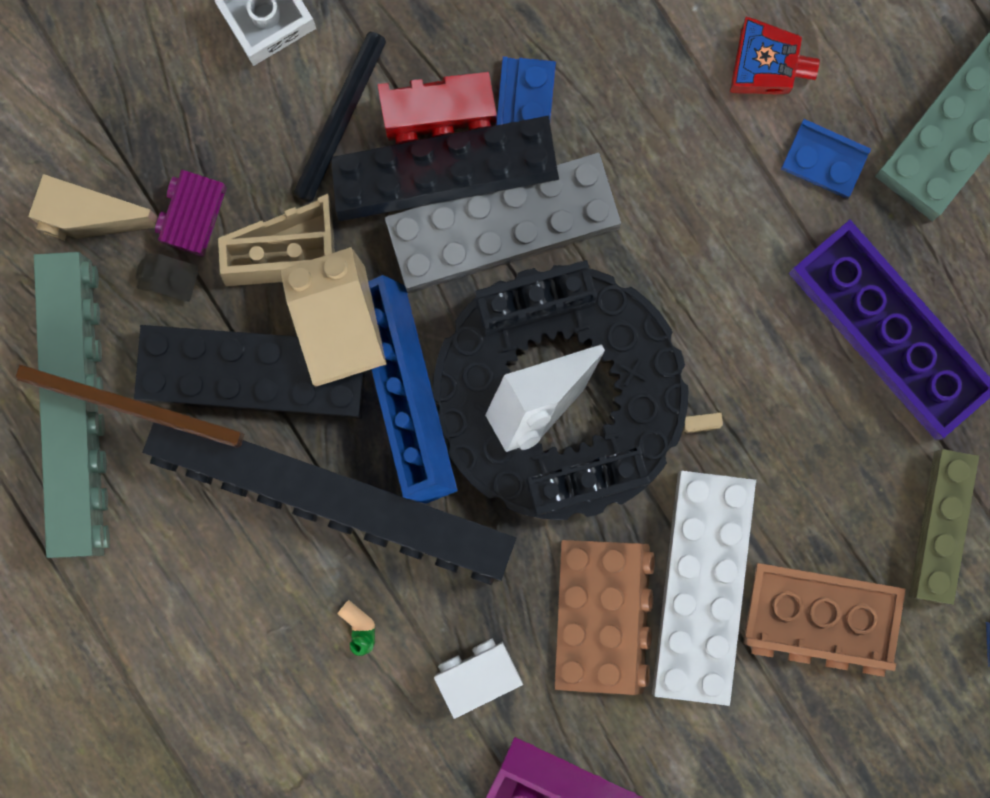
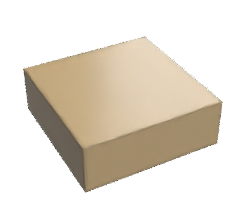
(703, 423)

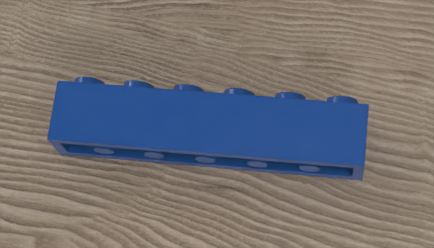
(408, 399)

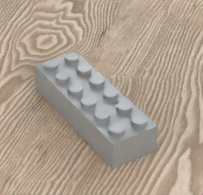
(503, 226)

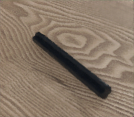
(340, 116)

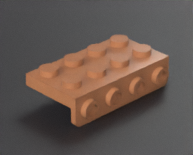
(604, 617)
(824, 619)

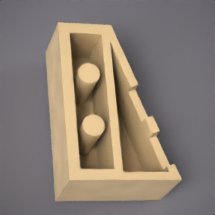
(265, 248)

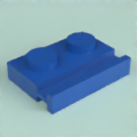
(525, 89)
(825, 159)

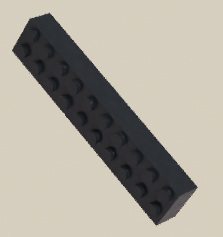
(337, 498)

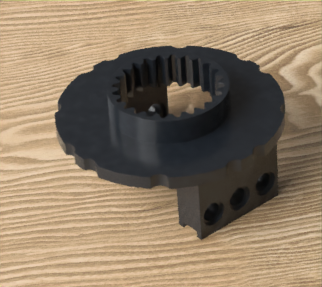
(595, 310)

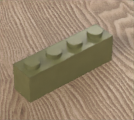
(944, 526)

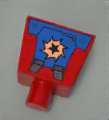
(769, 60)

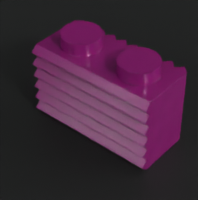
(191, 212)

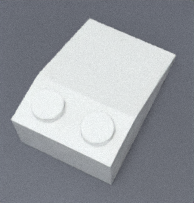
(537, 397)

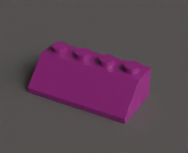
(538, 774)

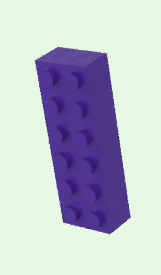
(893, 330)

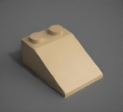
(81, 212)
(334, 316)

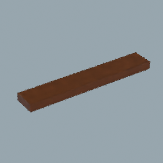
(129, 406)

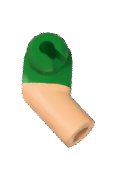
(362, 628)

